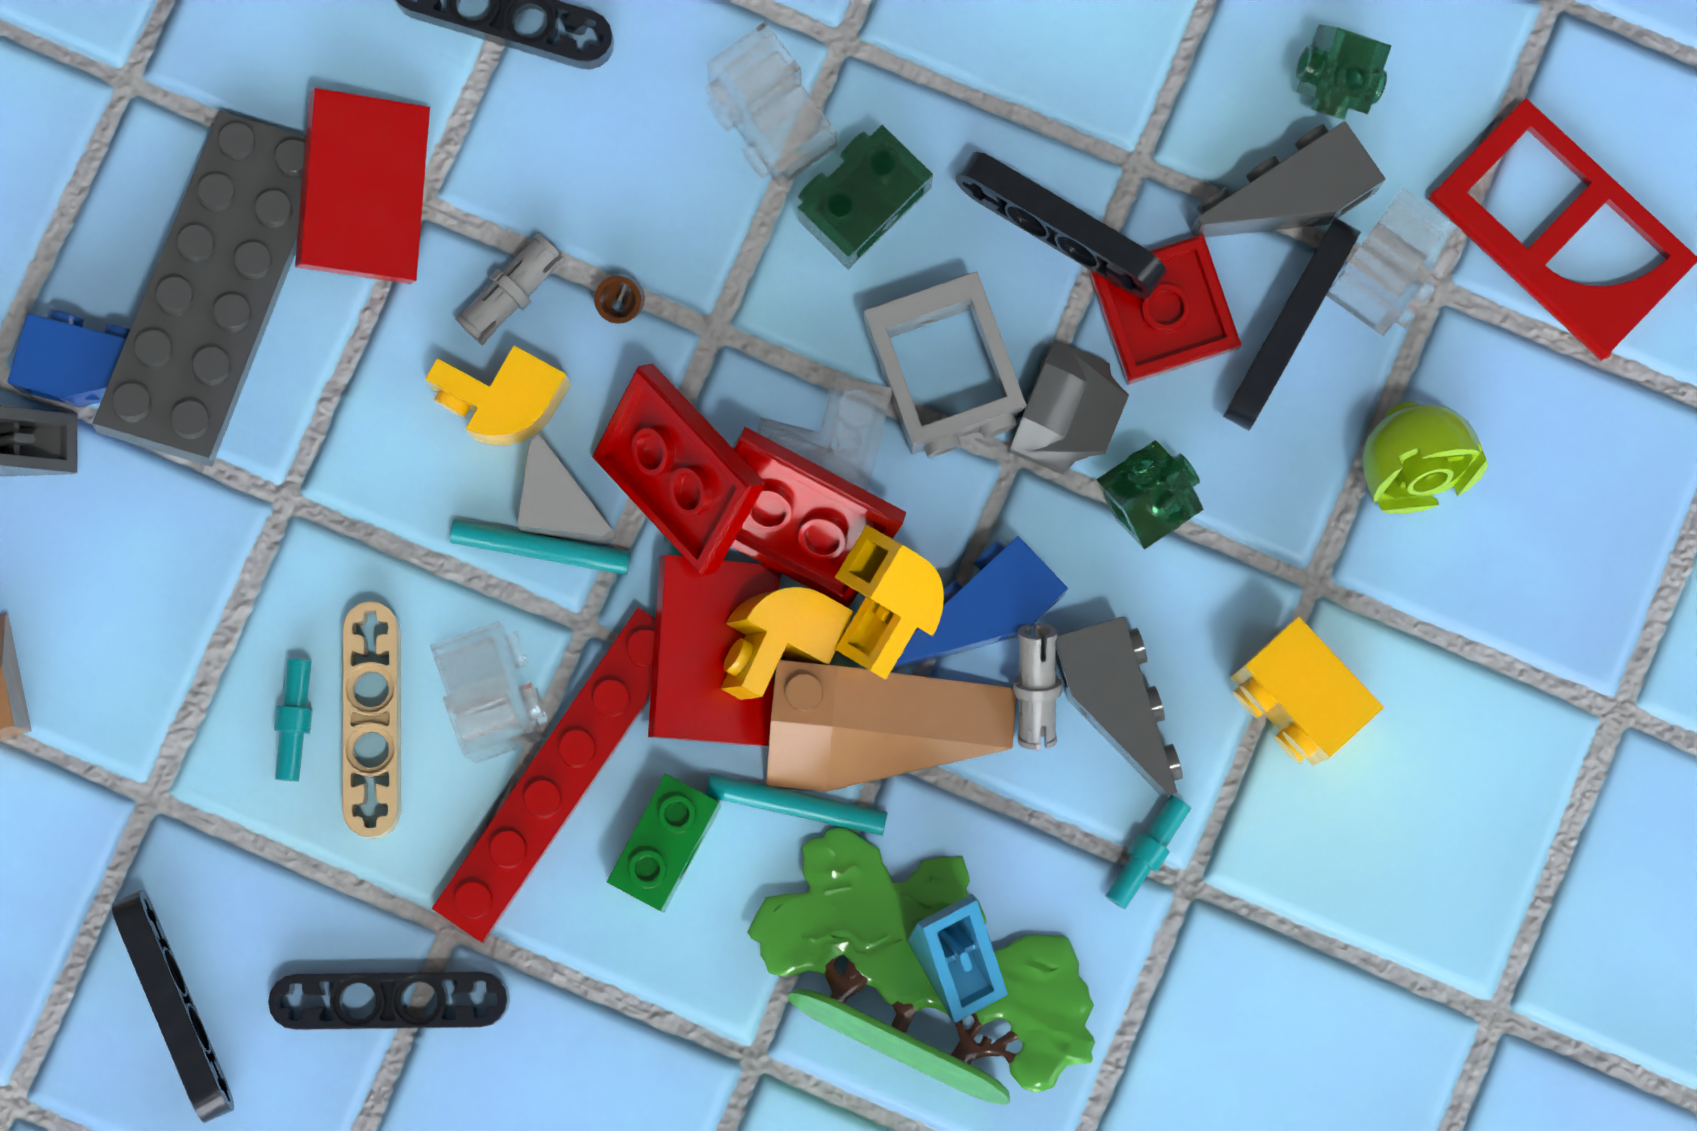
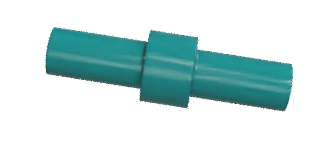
(293, 720)
(1148, 852)

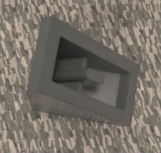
(37, 442)

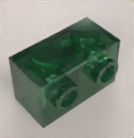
(863, 195)

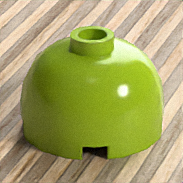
(1420, 454)

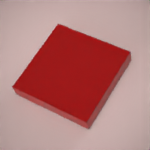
(1178, 323)

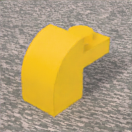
(512, 407)
(900, 596)
(779, 623)

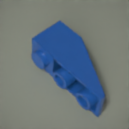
(64, 360)
(1005, 595)

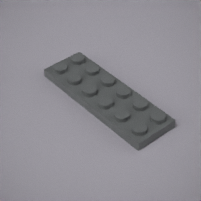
(209, 294)

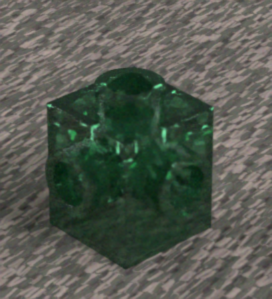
(1342, 71)
(1151, 493)

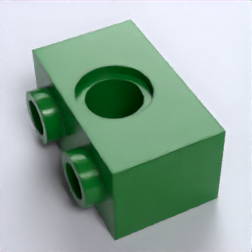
(664, 843)

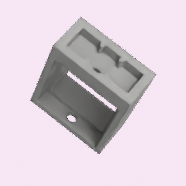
(926, 308)

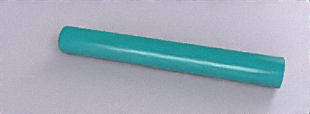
(540, 547)
(796, 804)

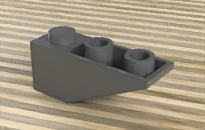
(1305, 190)
(1108, 690)

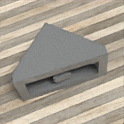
(555, 503)

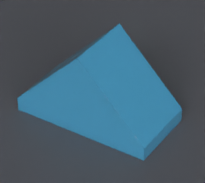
(958, 958)

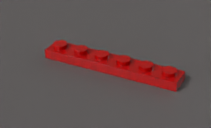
(553, 783)

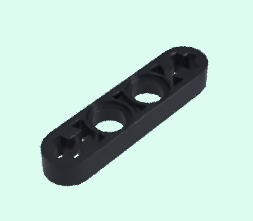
(500, 21)
(1060, 225)
(1291, 324)
(389, 995)
(172, 1006)

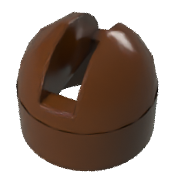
(608, 294)

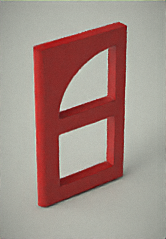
(1593, 314)

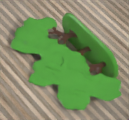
(869, 918)

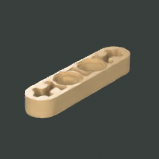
(363, 720)

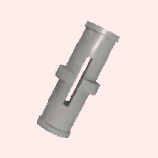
(510, 289)
(1037, 686)

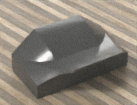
(1069, 410)

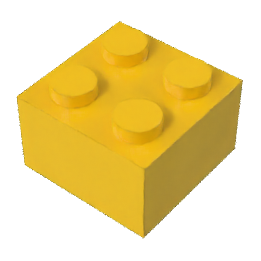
(1304, 694)

